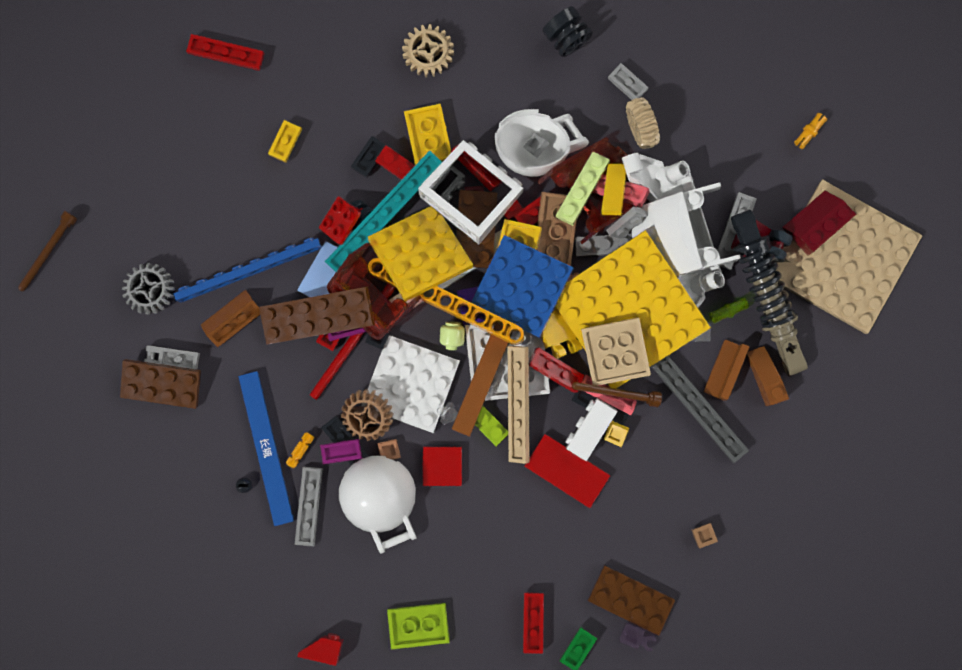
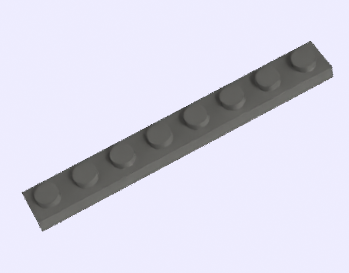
(700, 409)

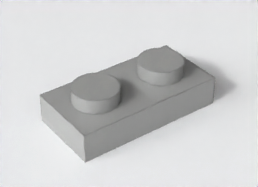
(627, 82)
(627, 222)

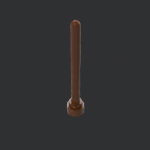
(66, 221)
(653, 399)

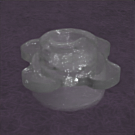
(451, 415)

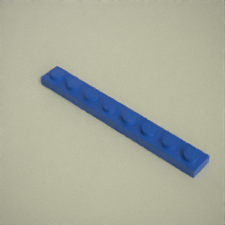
(239, 272)

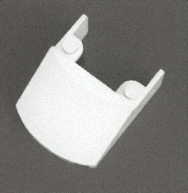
(673, 234)

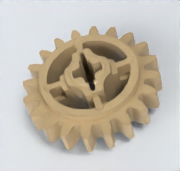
(421, 52)

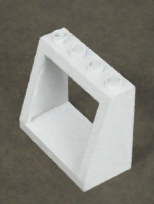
(475, 232)

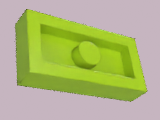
(490, 427)

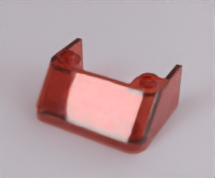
(352, 276)

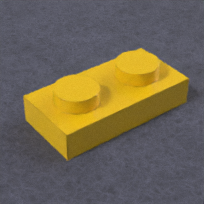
(285, 141)

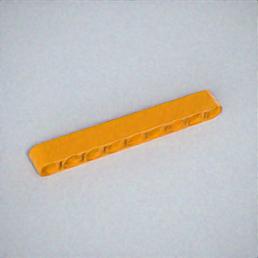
(456, 303)

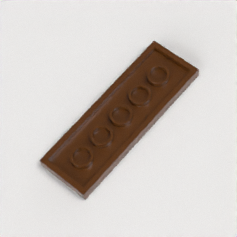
(317, 315)

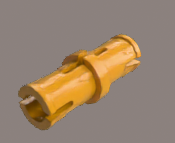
(810, 131)

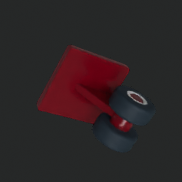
(777, 239)

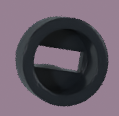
(244, 481)

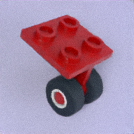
(343, 217)

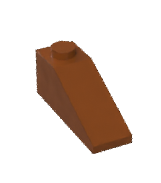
(767, 377)

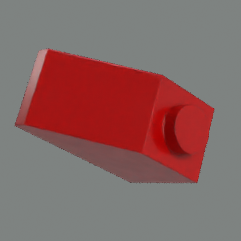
(324, 650)

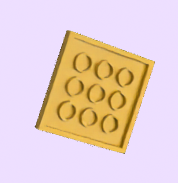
(420, 252)

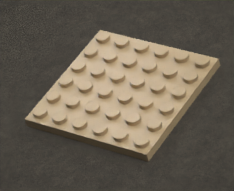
(854, 267)

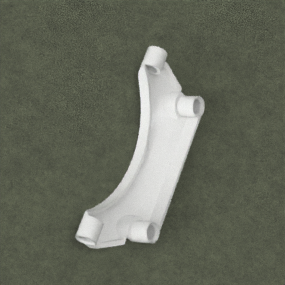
(666, 182)

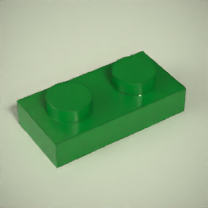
(578, 649)

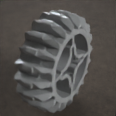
(142, 274)

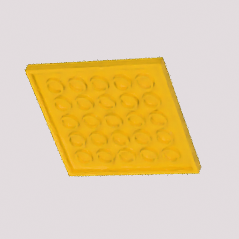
(632, 285)

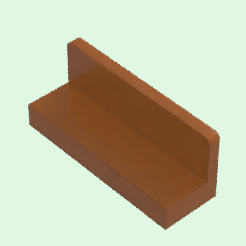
(231, 318)
(726, 370)

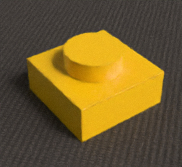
(616, 433)

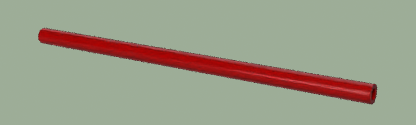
(342, 355)

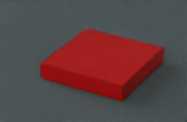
(442, 466)

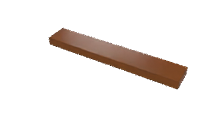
(480, 383)

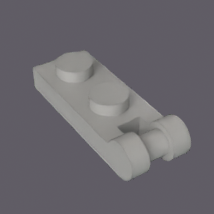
(172, 357)

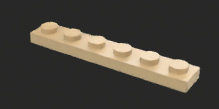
(518, 404)

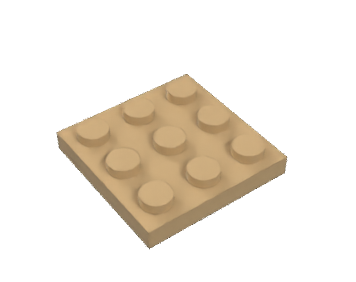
(616, 351)

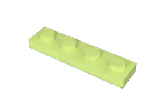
(582, 188)

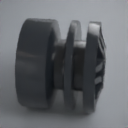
(567, 31)

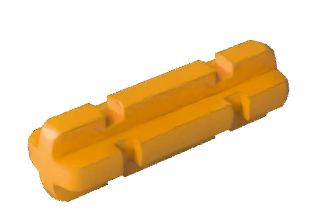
(299, 450)

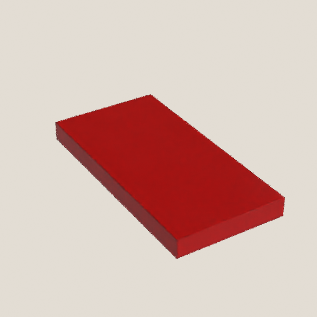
(567, 471)

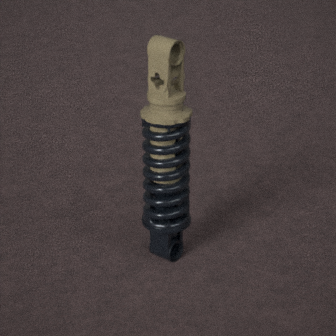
(777, 314)

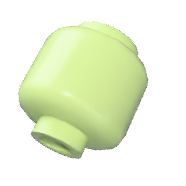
(452, 335)

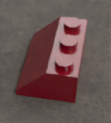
(818, 221)

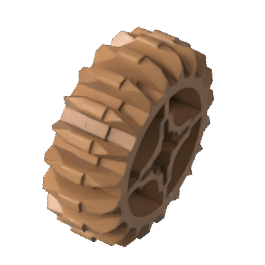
(352, 413)

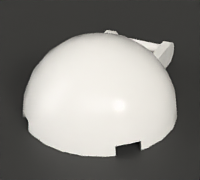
(518, 129)
(378, 497)

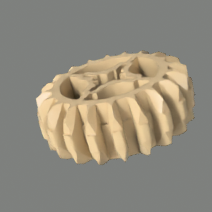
(642, 123)

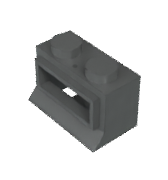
(457, 184)

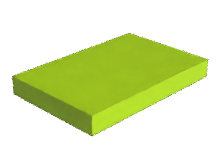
(418, 626)

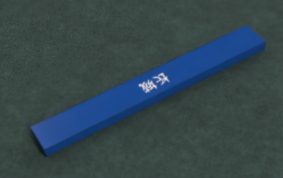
(266, 448)

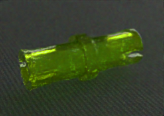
(728, 310)

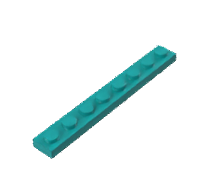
(385, 209)

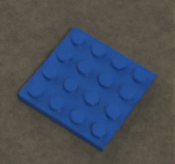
(522, 285)

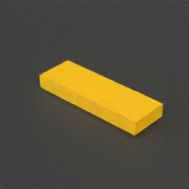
(614, 190)

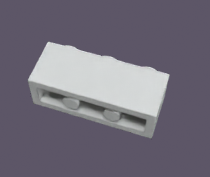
(590, 428)

